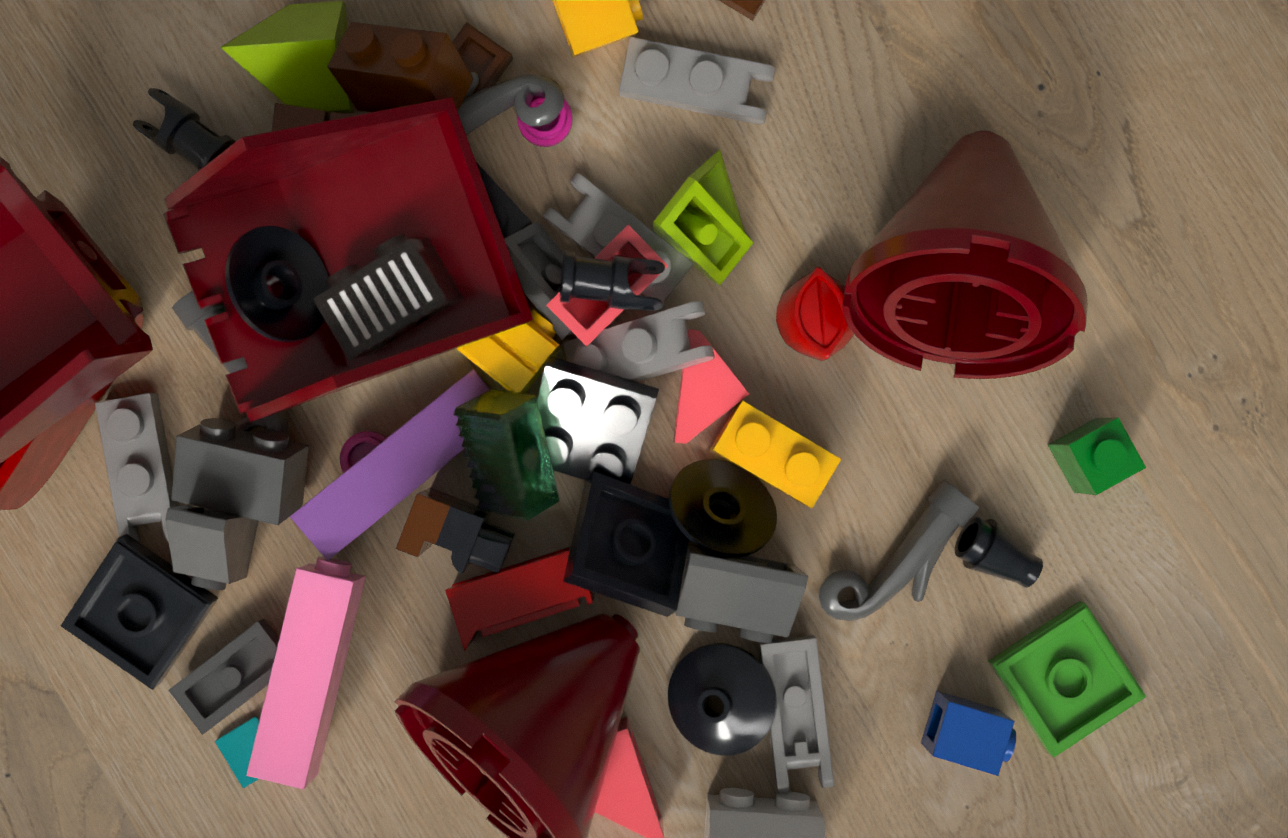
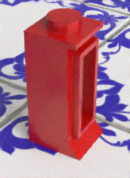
(514, 596)

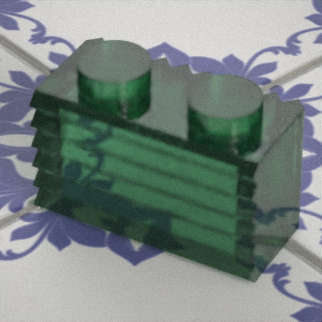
(507, 454)

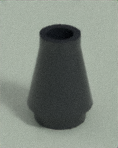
(994, 551)

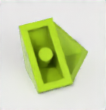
(293, 52)
(705, 221)

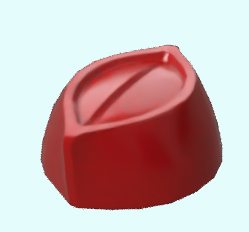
(813, 316)

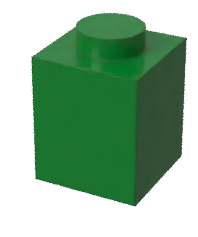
(1096, 456)

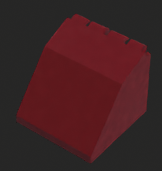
(346, 193)

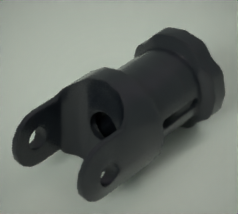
(183, 132)
(607, 280)

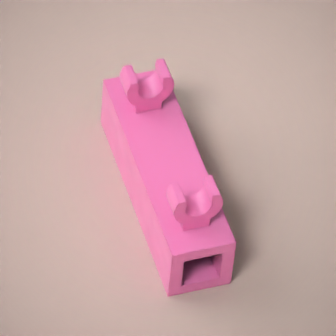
(306, 673)

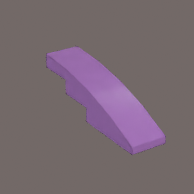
(387, 472)

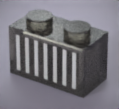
(386, 296)

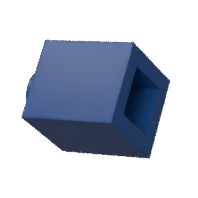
(969, 733)

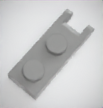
(692, 80)
(601, 219)
(644, 346)
(136, 461)
(800, 723)

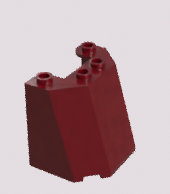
(61, 314)

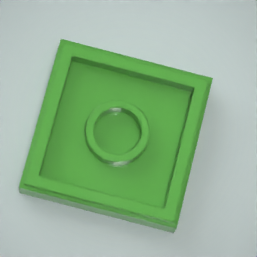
(1067, 678)

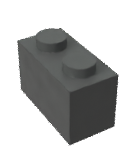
(240, 471)

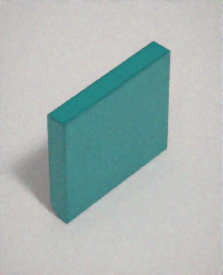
(237, 749)

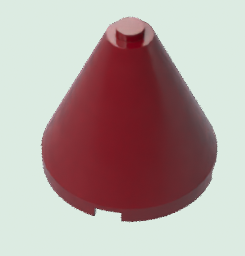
(969, 272)
(529, 725)

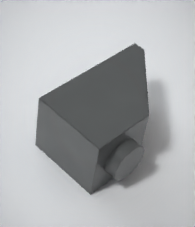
(210, 545)

